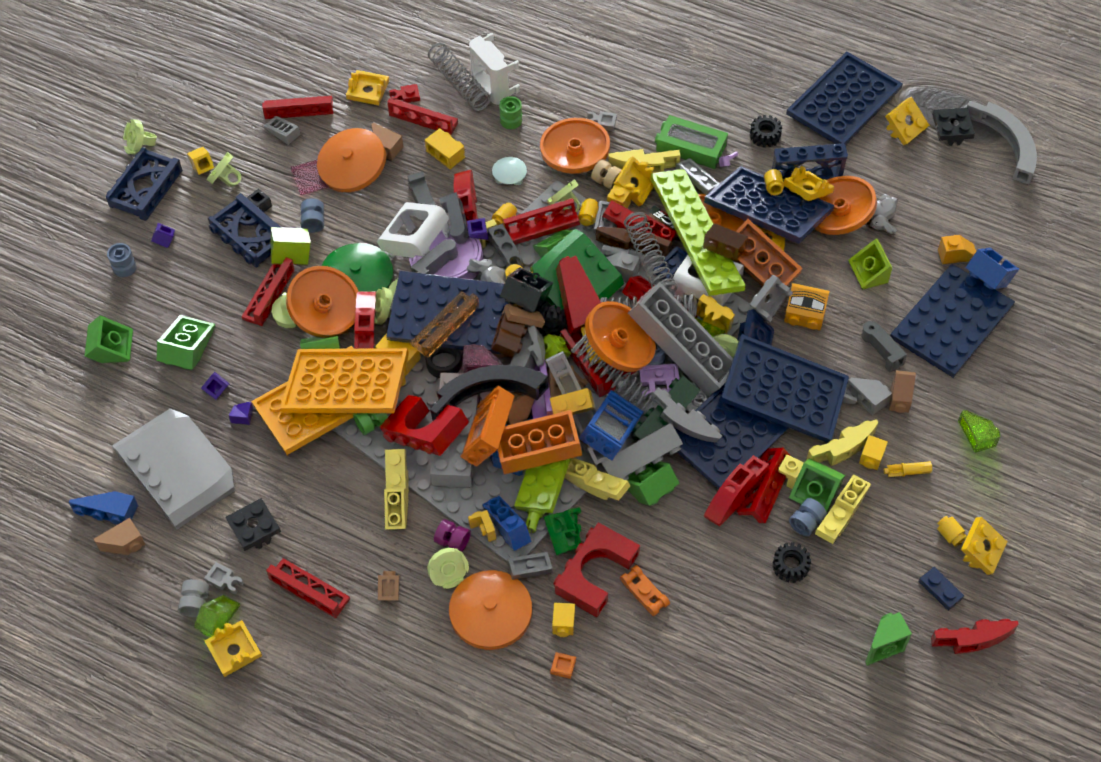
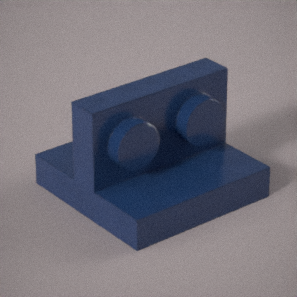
(756, 328)

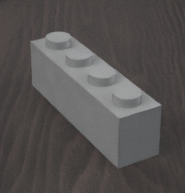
(643, 452)

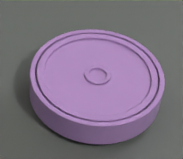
(458, 267)

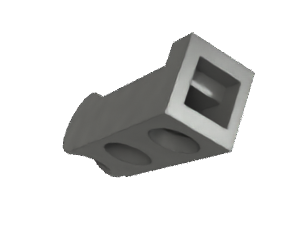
(420, 189)
(453, 206)
(504, 246)
(436, 258)
(884, 344)

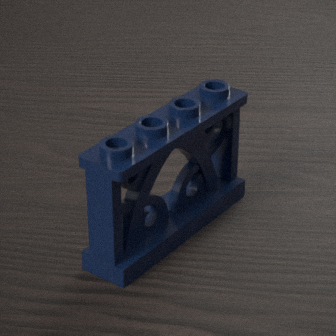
(821, 154)
(137, 170)
(245, 209)

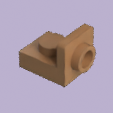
(388, 586)

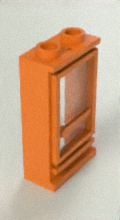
(487, 426)

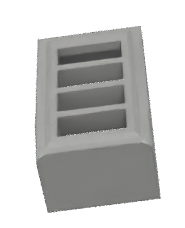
(291, 135)

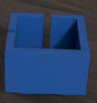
(987, 268)

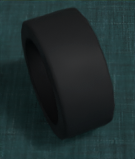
(453, 368)

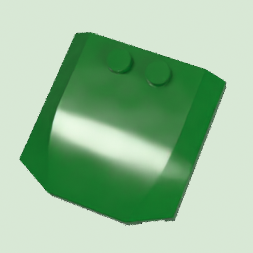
(598, 268)

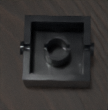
(525, 290)

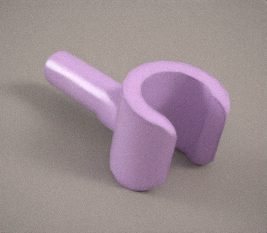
(725, 160)

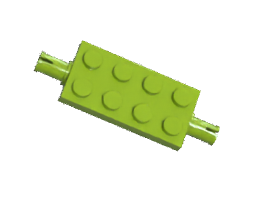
(540, 491)

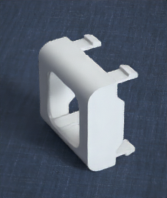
(486, 56)
(419, 242)
(690, 285)

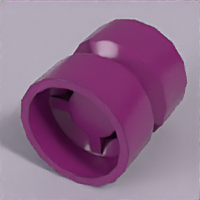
(453, 536)

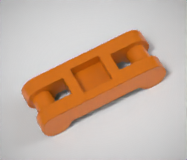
(644, 590)

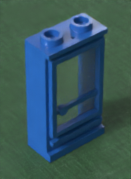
(611, 425)

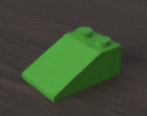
(184, 342)

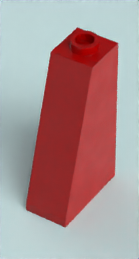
(576, 293)

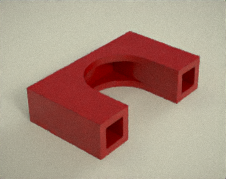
(432, 438)
(599, 543)

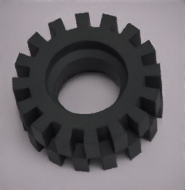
(765, 138)
(554, 320)
(791, 573)

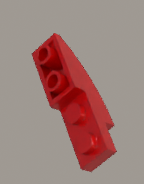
(465, 189)
(617, 214)
(365, 320)
(733, 490)
(981, 636)

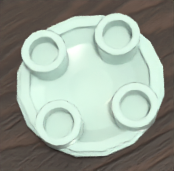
(509, 171)

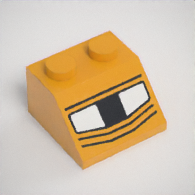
(806, 306)

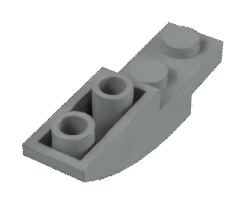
(690, 424)

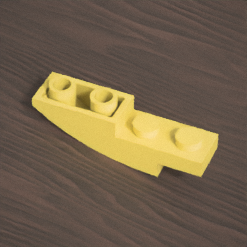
(657, 160)
(849, 443)
(595, 482)
(396, 489)
(843, 509)

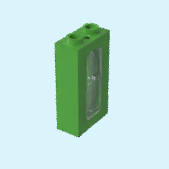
(692, 140)

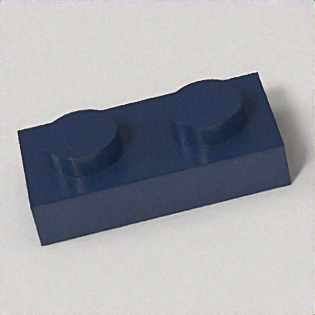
(674, 260)
(941, 588)

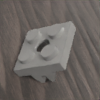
(778, 294)

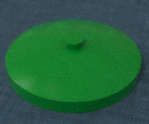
(364, 265)

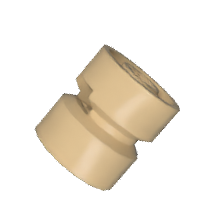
(605, 173)

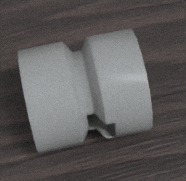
(194, 595)

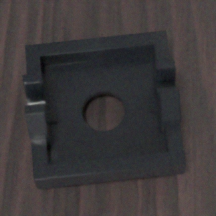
(952, 133)
(255, 536)

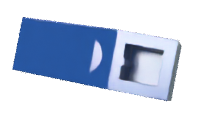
(108, 506)
(508, 523)

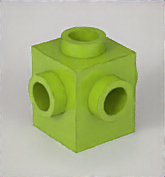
(555, 345)

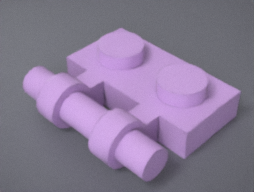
(658, 375)

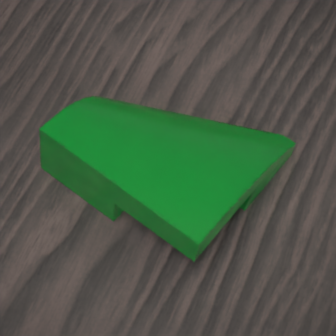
(564, 530)

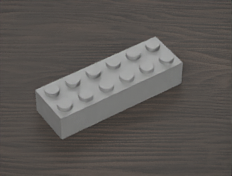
(682, 338)
(450, 468)

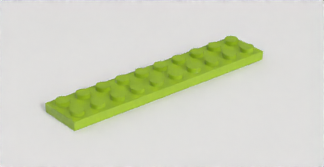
(691, 224)

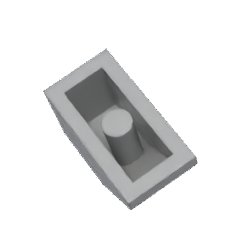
(626, 264)
(870, 393)

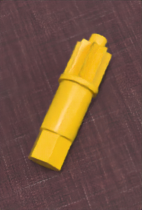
(908, 469)

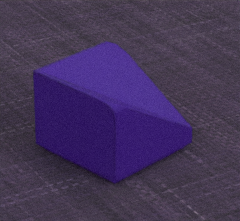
(477, 229)
(163, 235)
(215, 385)
(241, 413)

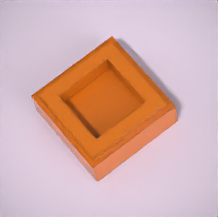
(563, 665)

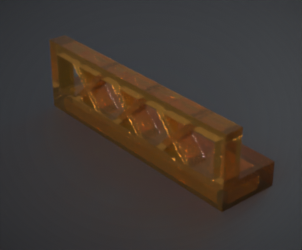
(446, 327)

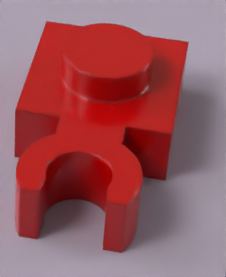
(407, 93)

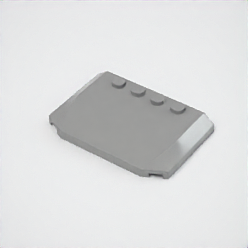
(177, 466)

